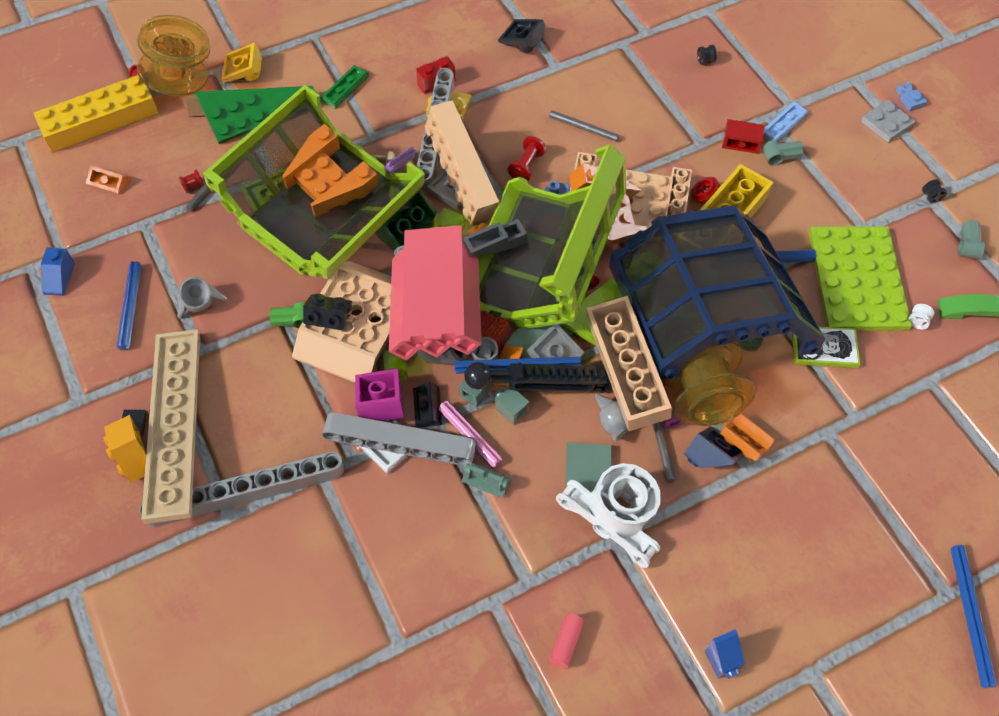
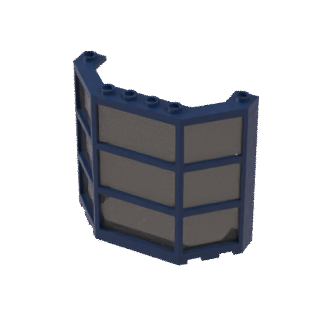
(708, 284)

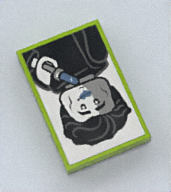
(838, 349)

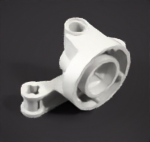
(609, 517)

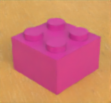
(379, 395)

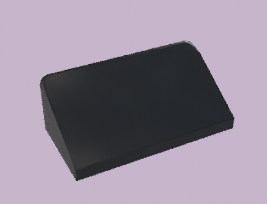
(427, 405)

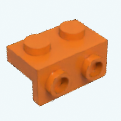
(748, 437)

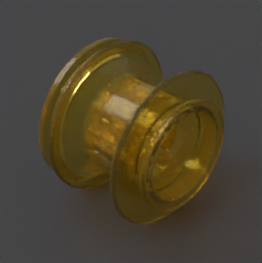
(173, 55)
(711, 388)

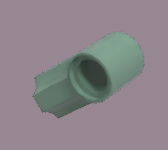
(776, 152)
(971, 242)

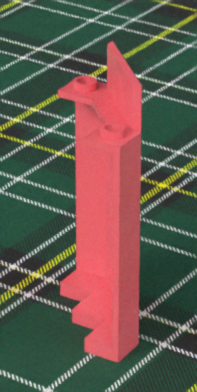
(434, 294)

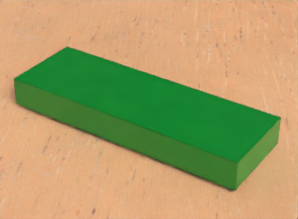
(344, 86)

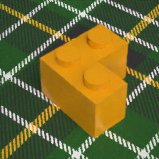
(126, 448)

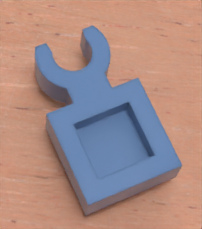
(911, 98)

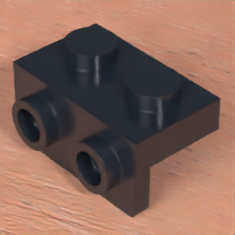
(326, 311)

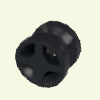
(706, 54)
(934, 191)

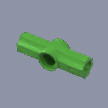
(287, 315)

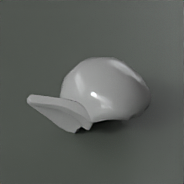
(197, 295)
(611, 417)

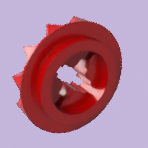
(698, 191)

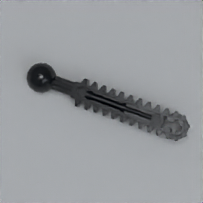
(540, 377)

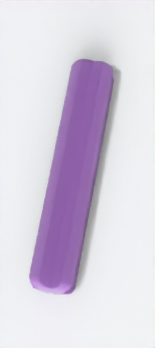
(400, 160)

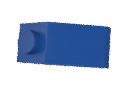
(56, 271)
(726, 655)

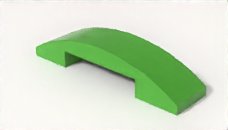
(971, 304)

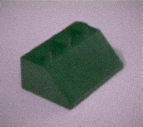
(413, 215)

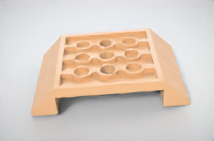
(658, 193)
(362, 341)

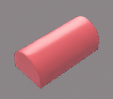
(566, 640)

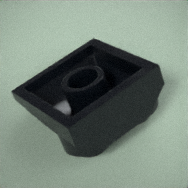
(523, 34)

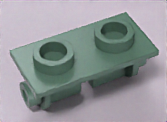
(485, 479)

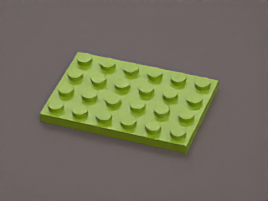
(859, 278)

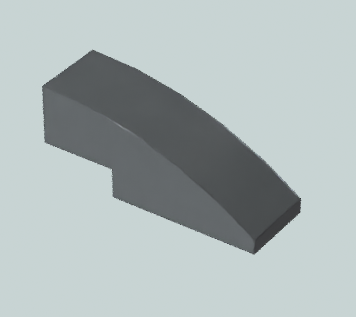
(496, 238)

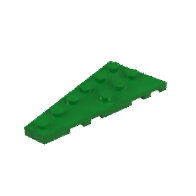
(240, 110)

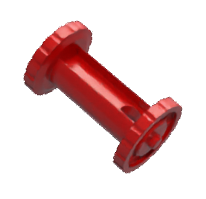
(533, 147)

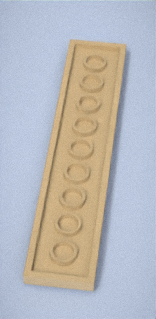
(172, 428)

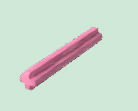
(467, 430)

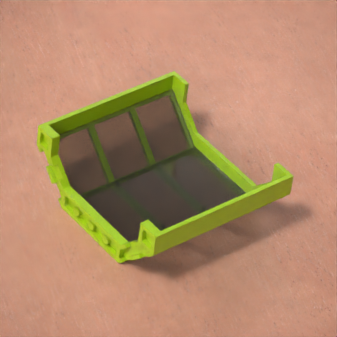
(282, 218)
(565, 237)

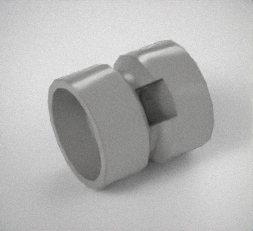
(486, 351)

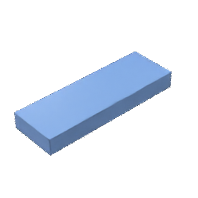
(784, 122)

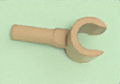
(389, 156)

